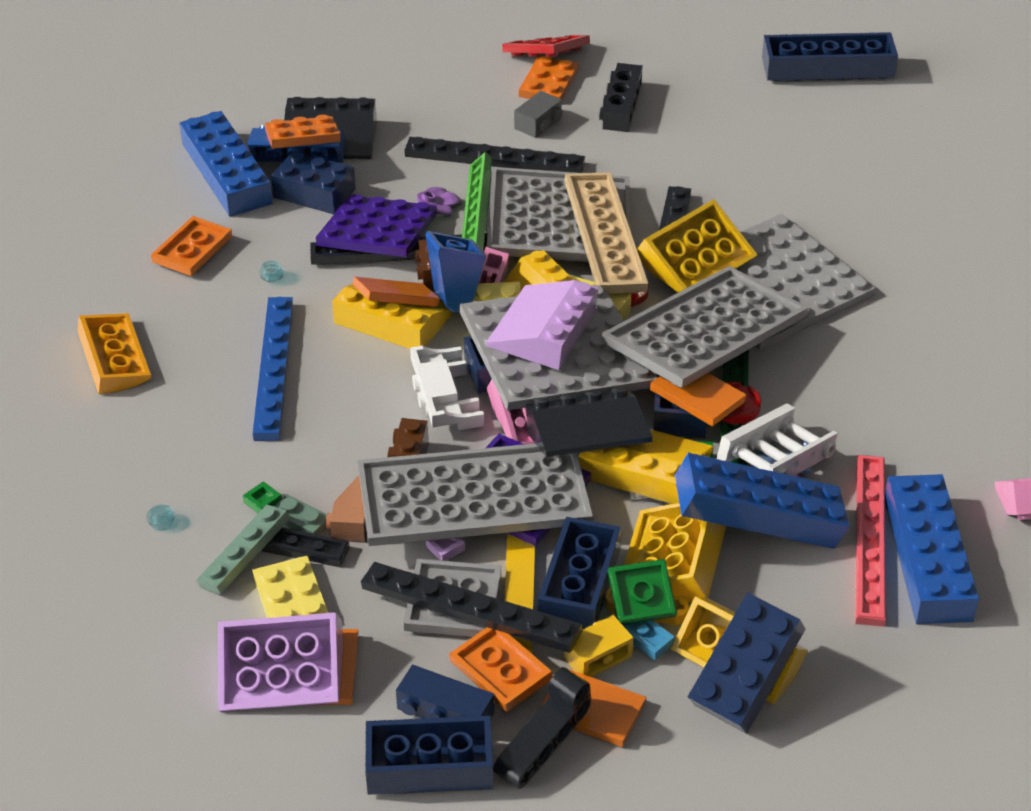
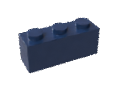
(438, 696)

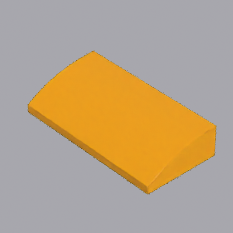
(113, 352)

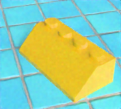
(703, 630)

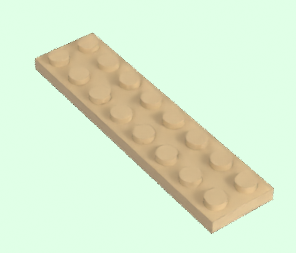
(605, 233)

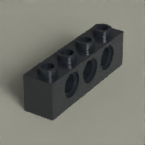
(621, 97)

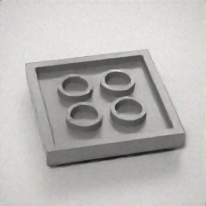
(470, 576)

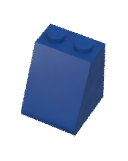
(455, 268)

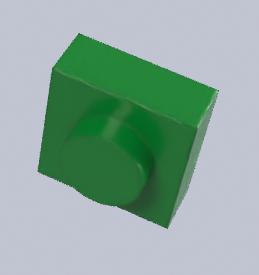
(260, 496)

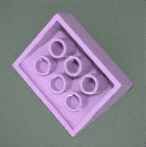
(545, 321)
(279, 661)

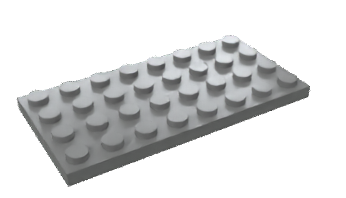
(704, 326)
(469, 493)

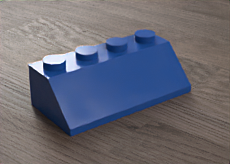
(263, 152)

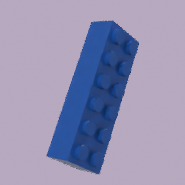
(226, 163)
(761, 501)
(930, 550)

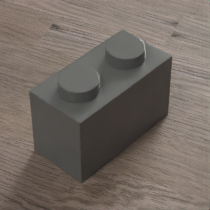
(538, 114)

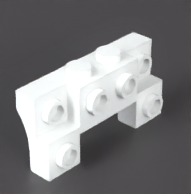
(437, 390)

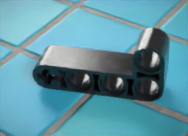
(546, 730)

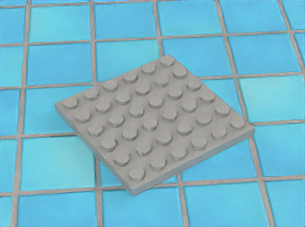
(535, 213)
(802, 271)
(586, 369)

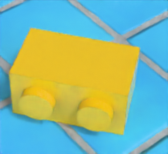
(600, 647)

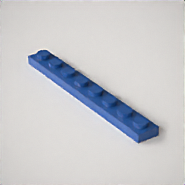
(273, 369)

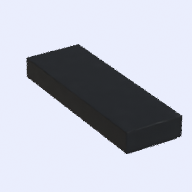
(317, 547)

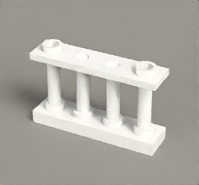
(771, 427)

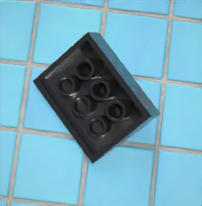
(353, 115)
(587, 422)

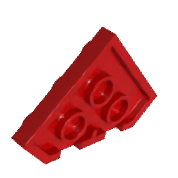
(546, 45)

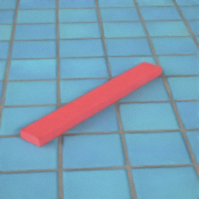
(870, 541)

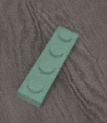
(243, 549)

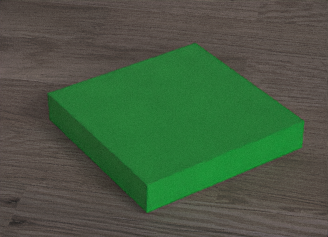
(642, 592)

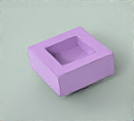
(446, 548)

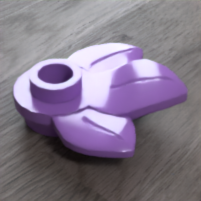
(441, 198)

